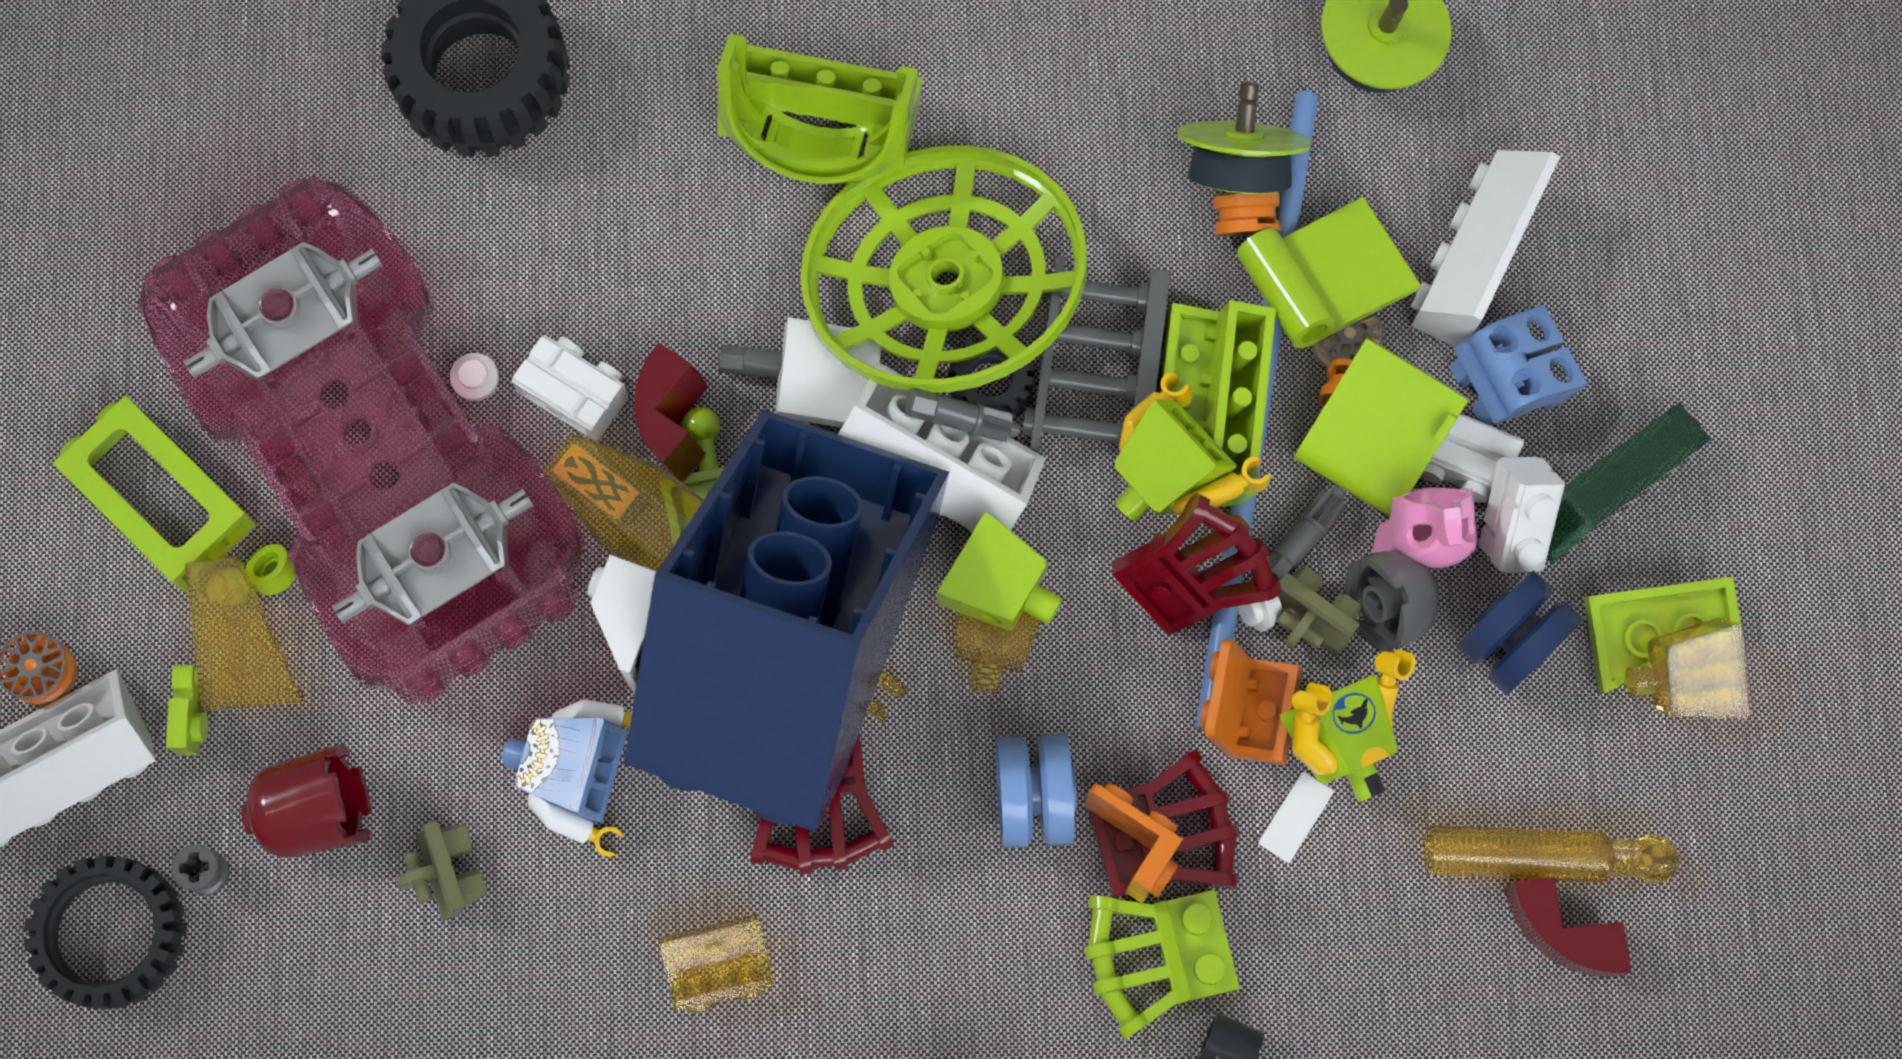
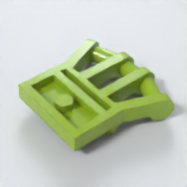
(1191, 947)

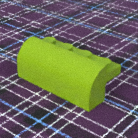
(1228, 369)

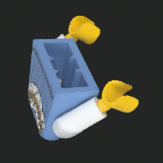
(571, 767)

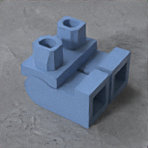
(1514, 368)

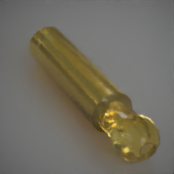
(1546, 854)

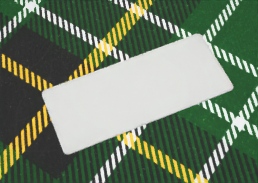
(1296, 817)

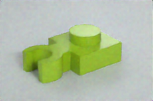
(185, 721)

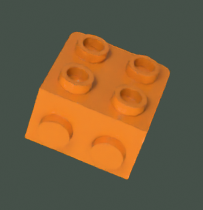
(1247, 705)
(1152, 831)

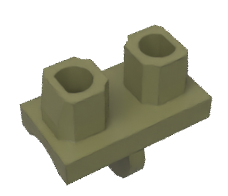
(1314, 617)
(450, 890)

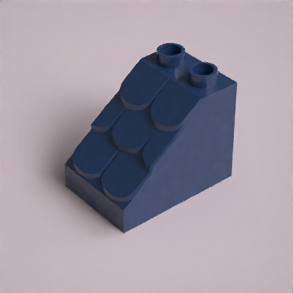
(780, 618)

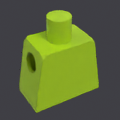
(998, 579)

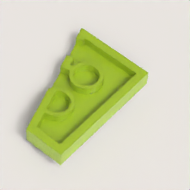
(1627, 620)

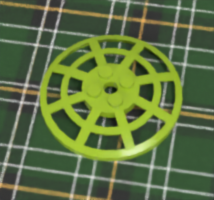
(940, 251)

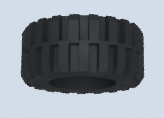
(482, 117)

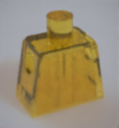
(994, 648)
(1695, 672)

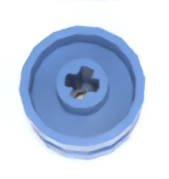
(1036, 790)

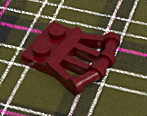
(1175, 590)
(840, 854)
(1125, 855)

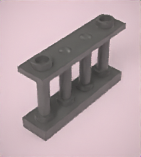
(1142, 344)

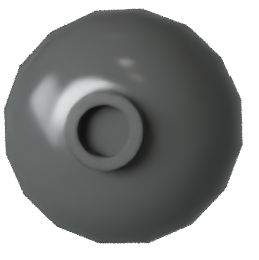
(1395, 598)

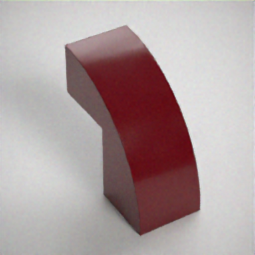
(662, 397)
(1587, 949)

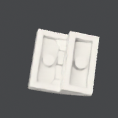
(813, 381)

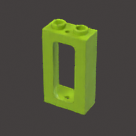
(226, 521)

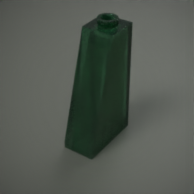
(1624, 477)

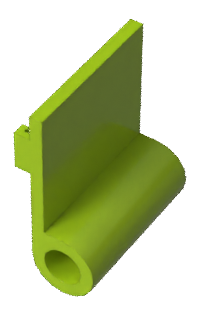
(1328, 272)
(1380, 427)

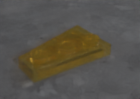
(232, 640)

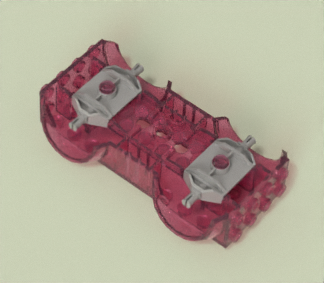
(402, 576)

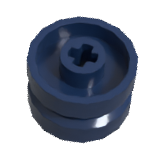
(1519, 632)

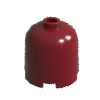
(308, 804)

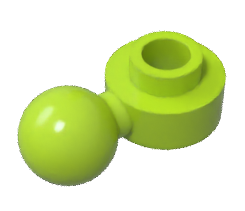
(270, 570)

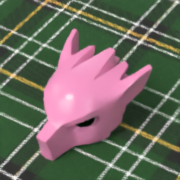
(1431, 526)

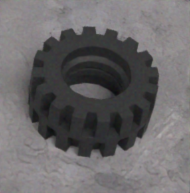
(1012, 399)

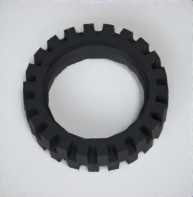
(59, 894)

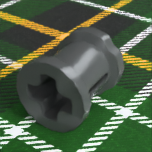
(191, 858)

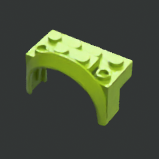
(772, 81)

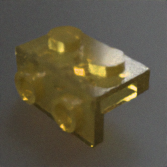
(717, 963)

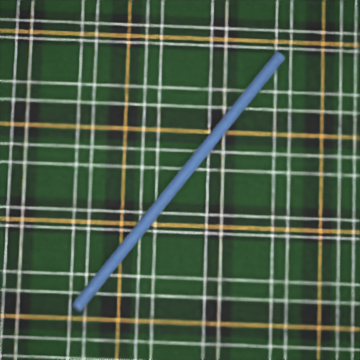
(1288, 214)

